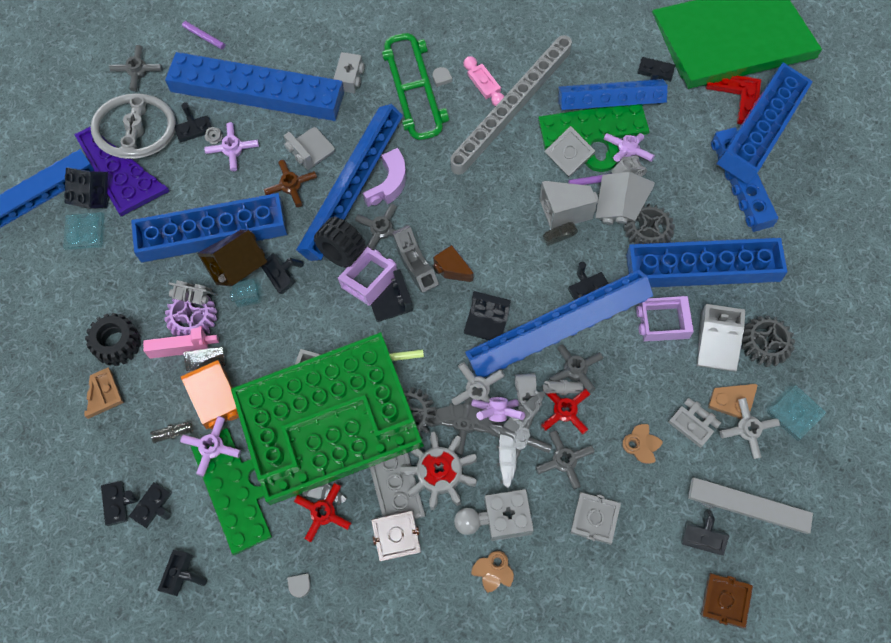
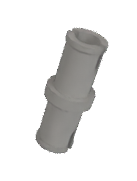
(562, 387)

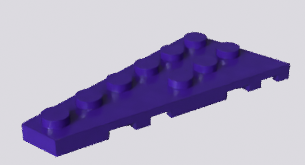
(128, 182)

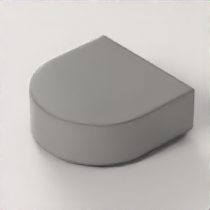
(441, 76)
(299, 585)

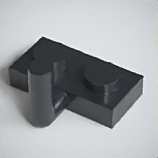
(656, 69)
(193, 127)
(278, 272)
(586, 284)
(115, 502)
(151, 505)
(705, 537)
(177, 572)

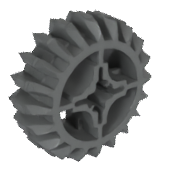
(647, 218)
(781, 342)
(426, 410)

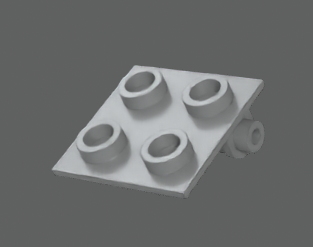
(193, 293)

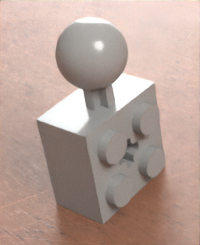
(500, 527)

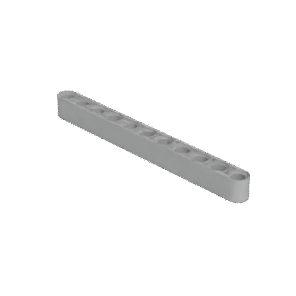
(518, 96)

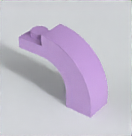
(394, 183)

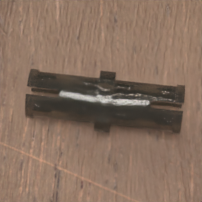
(171, 431)

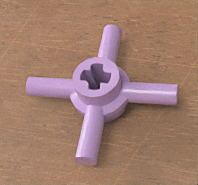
(231, 146)
(629, 147)
(498, 409)
(209, 440)

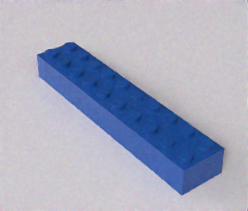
(255, 86)

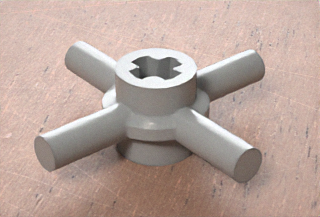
(479, 382)
(756, 428)

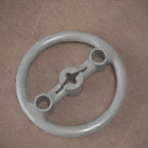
(133, 126)

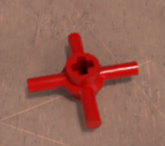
(566, 416)
(326, 505)

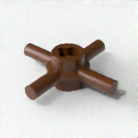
(290, 183)

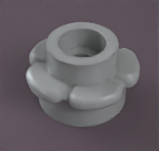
(217, 132)

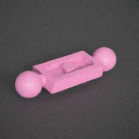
(483, 80)

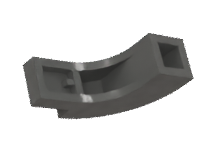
(413, 260)

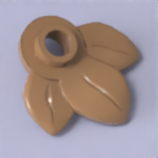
(644, 443)
(492, 574)

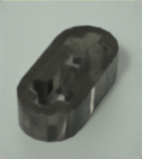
(560, 233)

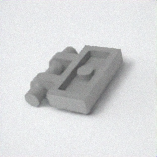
(691, 426)

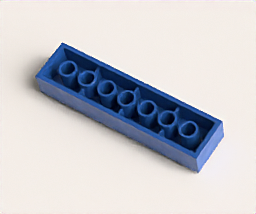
(764, 123)
(201, 227)
(709, 262)

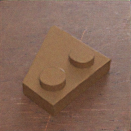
(102, 393)
(726, 399)

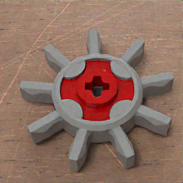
(440, 482)

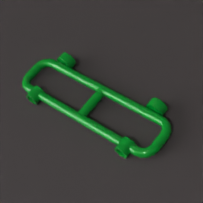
(419, 47)

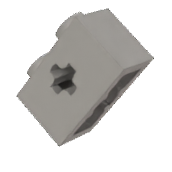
(349, 71)

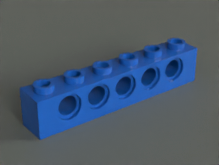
(613, 94)
(758, 200)

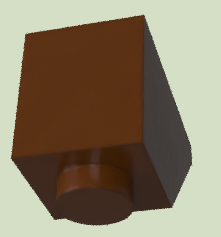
(452, 265)

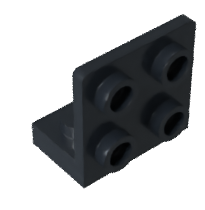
(86, 188)
(393, 300)
(487, 316)

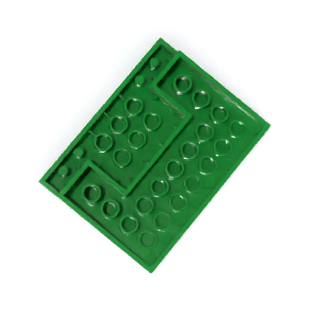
(733, 38)
(325, 418)

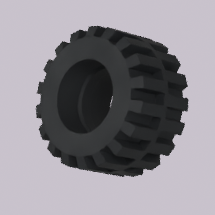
(339, 242)
(122, 349)

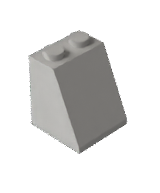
(622, 197)
(567, 203)

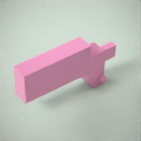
(177, 345)

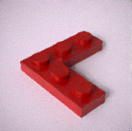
(746, 87)

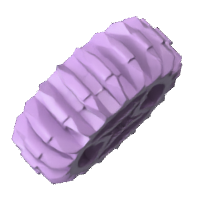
(177, 315)

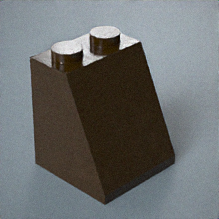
(233, 258)

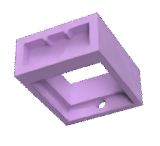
(362, 293)
(684, 316)

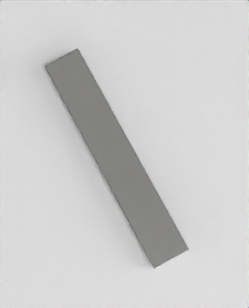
(750, 505)

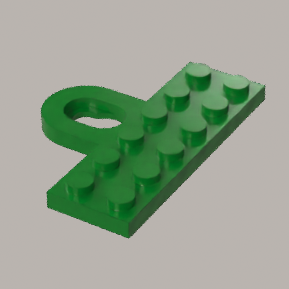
(593, 126)
(235, 498)

